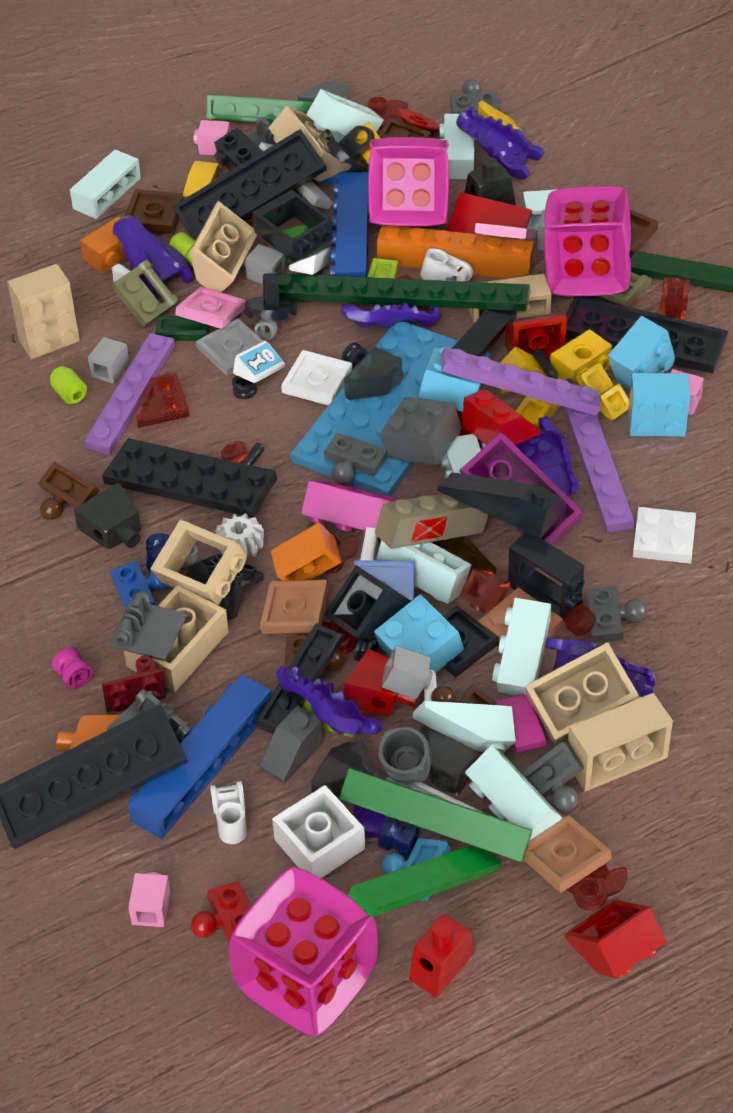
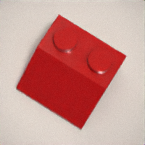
(535, 334)
(488, 416)
(617, 937)

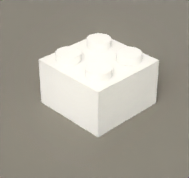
(319, 833)

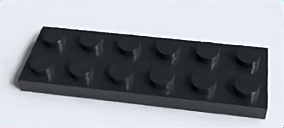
(254, 183)
(692, 343)
(190, 477)
(89, 776)

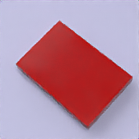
(475, 209)

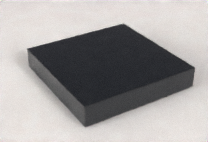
(475, 640)

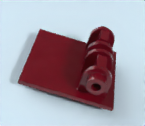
(122, 692)

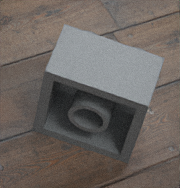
(421, 430)

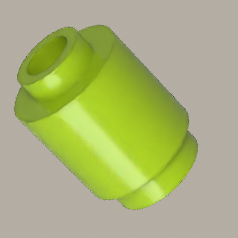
(183, 243)
(68, 385)

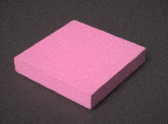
(505, 231)
(211, 307)

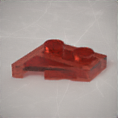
(162, 401)

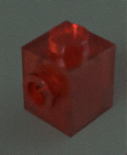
(674, 297)
(484, 590)

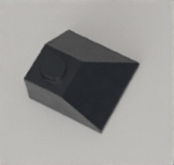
(364, 604)

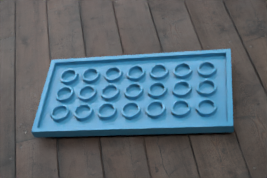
(366, 417)

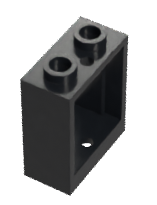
(292, 205)
(532, 553)

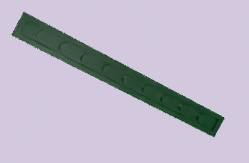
(410, 291)

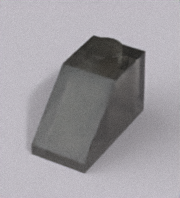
(374, 375)
(449, 761)
(336, 765)

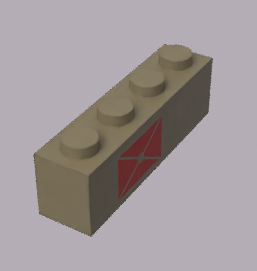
(427, 520)

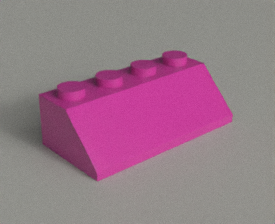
(343, 505)

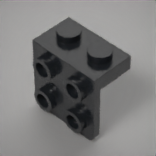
(244, 579)

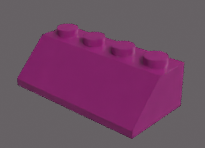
(506, 462)

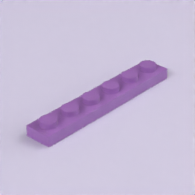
(520, 381)
(129, 394)
(600, 471)

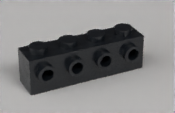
(235, 149)

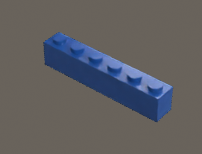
(350, 225)
(208, 750)

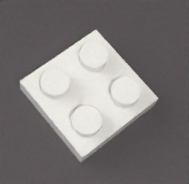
(316, 377)
(664, 535)

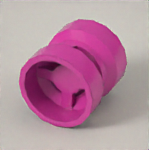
(73, 669)

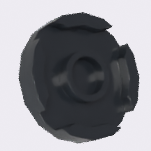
(348, 149)
(271, 305)

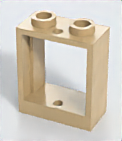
(177, 550)

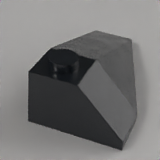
(516, 503)

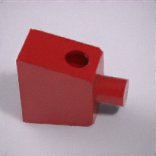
(366, 688)
(445, 949)

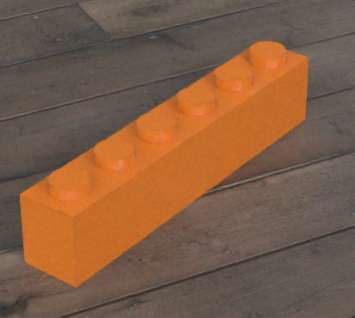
(486, 254)

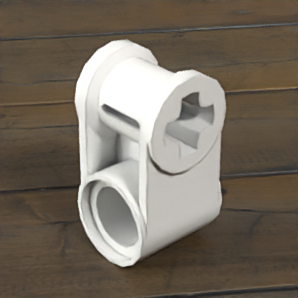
(444, 267)
(230, 812)

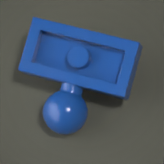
(130, 581)

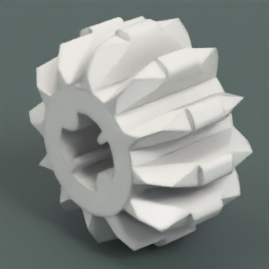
(244, 531)

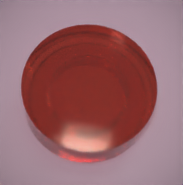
(235, 451)
(580, 620)

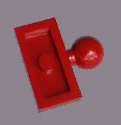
(229, 907)

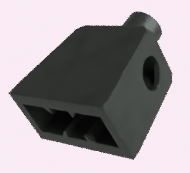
(491, 182)
(110, 518)

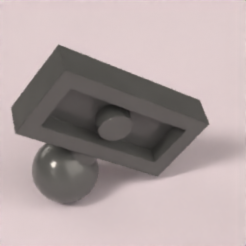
(471, 98)
(351, 455)
(608, 613)
(551, 774)

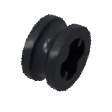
(354, 353)
(243, 392)
(363, 645)

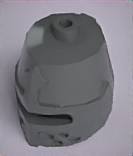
(405, 755)

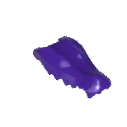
(500, 142)
(142, 245)
(389, 315)
(551, 456)
(569, 650)
(328, 706)

